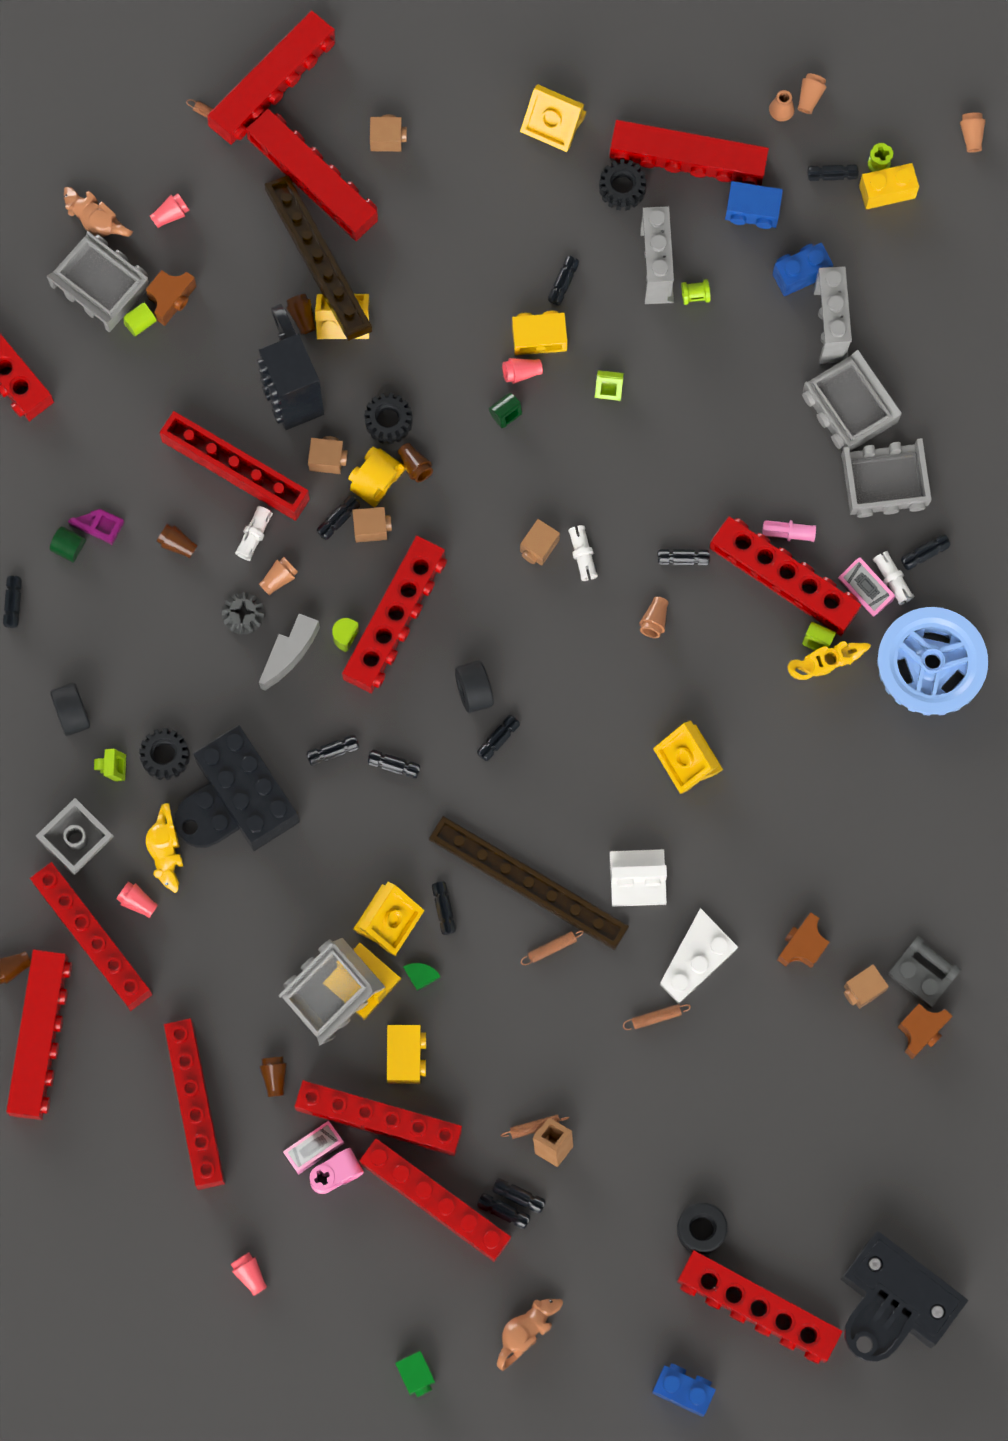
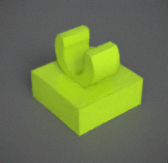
(112, 765)

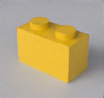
(889, 186)
(539, 333)
(404, 1054)

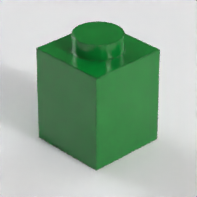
(415, 1374)

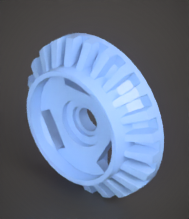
(963, 653)

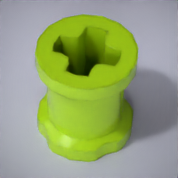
(880, 152)
(695, 292)

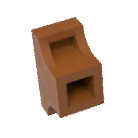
(170, 294)
(804, 943)
(923, 1028)

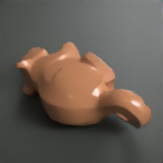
(93, 216)
(521, 1331)

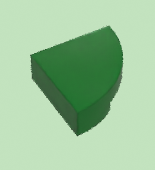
(421, 974)

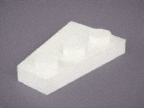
(697, 957)

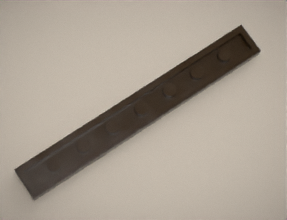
(318, 258)
(528, 883)

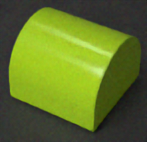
(139, 319)
(609, 385)
(344, 633)
(818, 636)

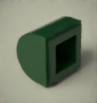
(506, 410)
(67, 544)

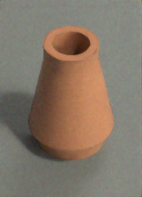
(811, 91)
(782, 106)
(973, 130)
(278, 576)
(655, 618)

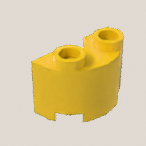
(375, 476)

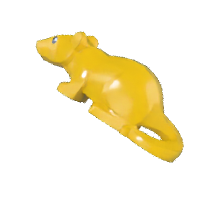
(826, 660)
(161, 845)

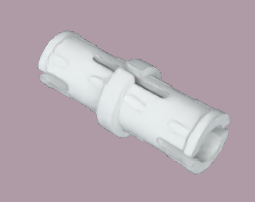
(253, 533)
(583, 553)
(893, 578)

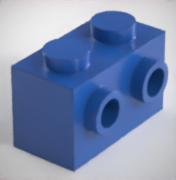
(753, 205)
(800, 269)
(683, 1390)

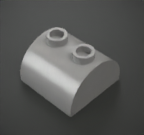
(74, 836)

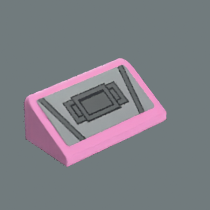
(866, 587)
(313, 1147)

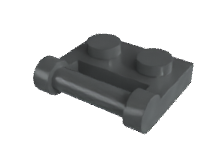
(919, 979)

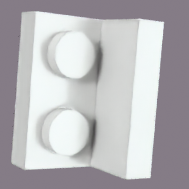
(638, 877)

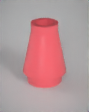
(170, 210)
(521, 369)
(136, 899)
(249, 1273)

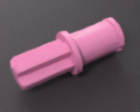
(789, 530)

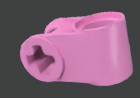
(341, 1170)

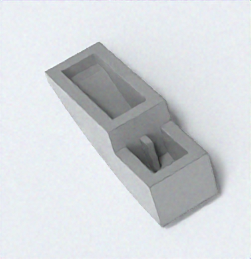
(289, 650)

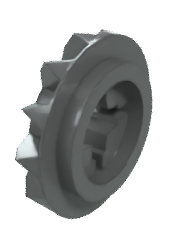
(251, 622)

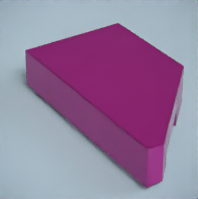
(99, 524)

